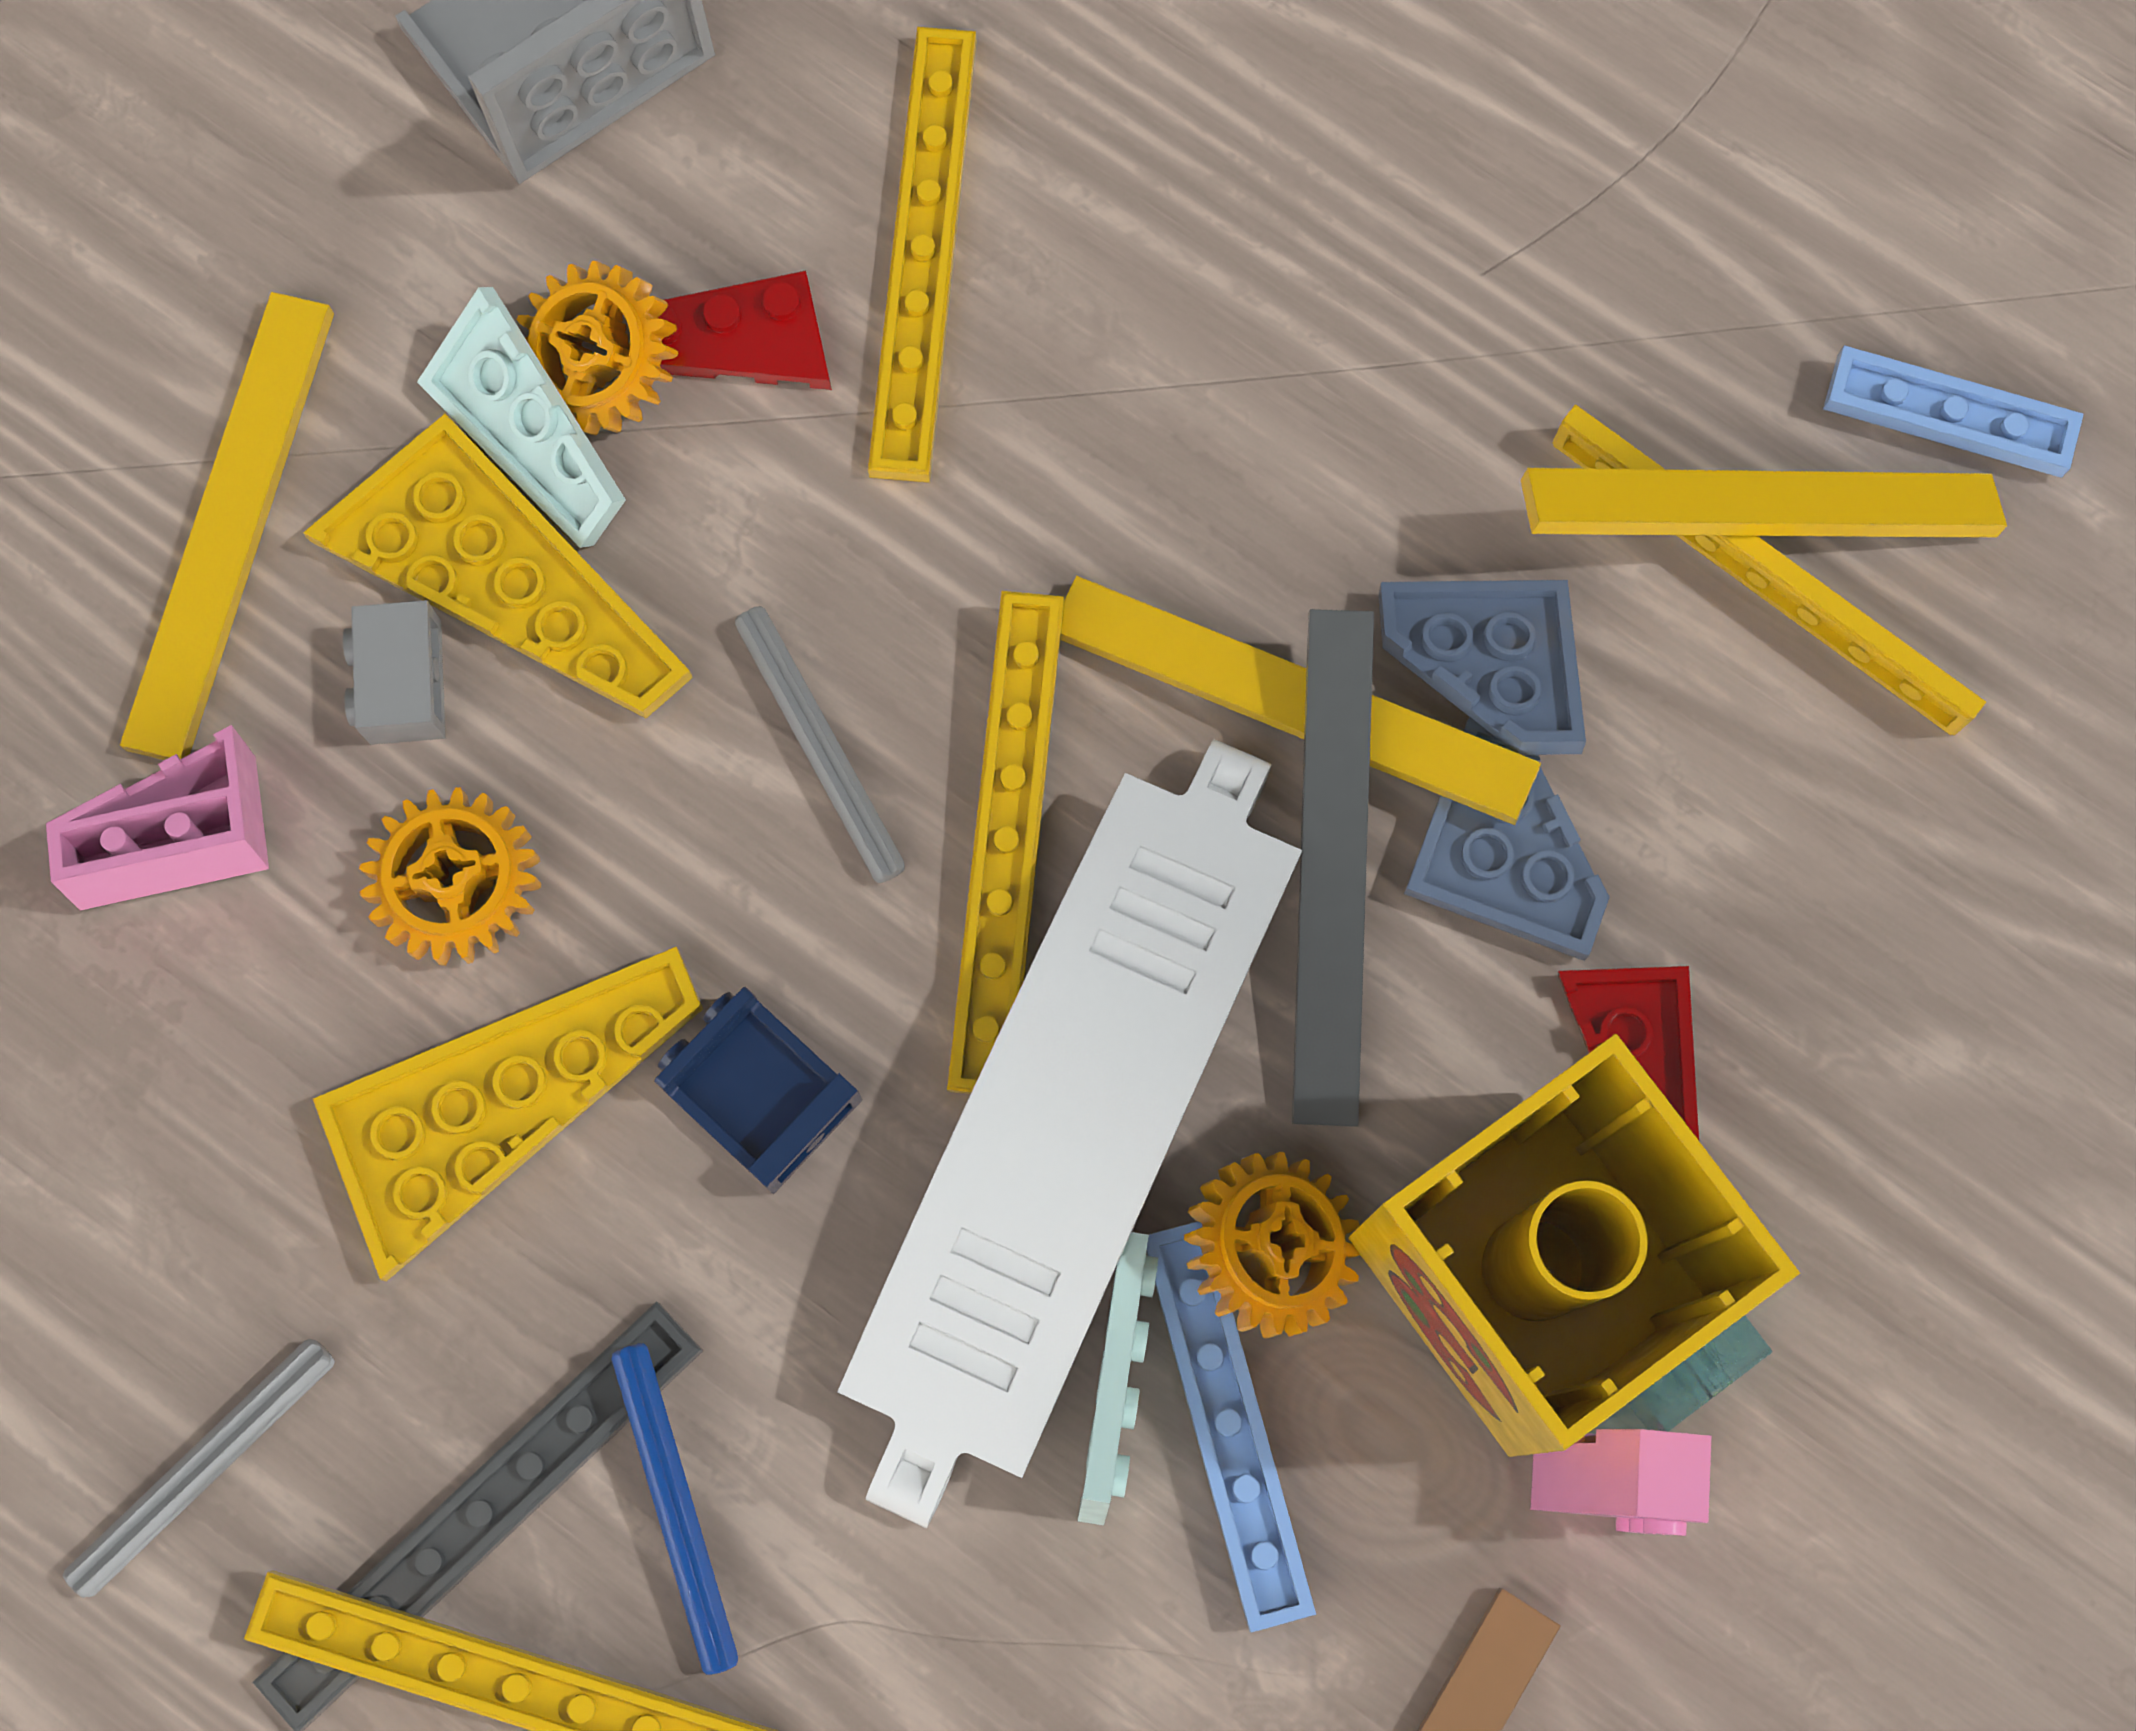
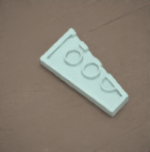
(517, 416)
(1114, 1400)

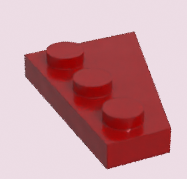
(749, 331)
(1651, 1017)

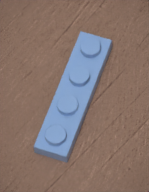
(1953, 411)

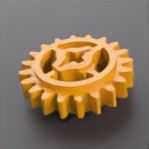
(635, 363)
(476, 874)
(1256, 1261)

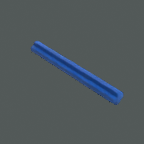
(675, 1509)

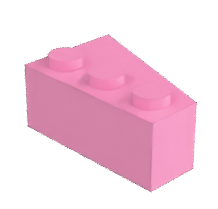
(166, 832)
(1636, 1475)

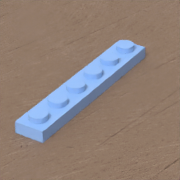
(1231, 1439)

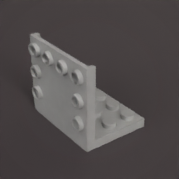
(555, 70)

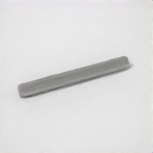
(820, 745)
(198, 1468)

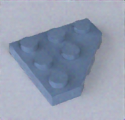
(1495, 654)
(1512, 876)

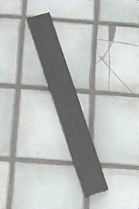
(1333, 868)
(489, 1506)

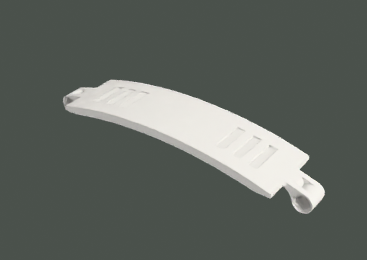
(1067, 1129)

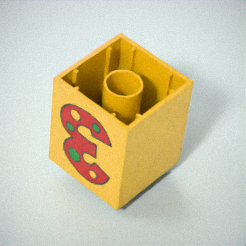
(1572, 1254)

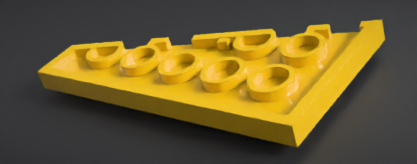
(475, 548)
(464, 1116)

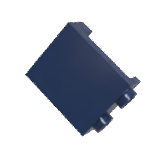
(756, 1088)

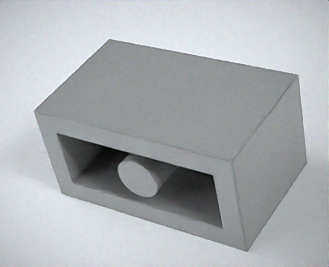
(395, 672)

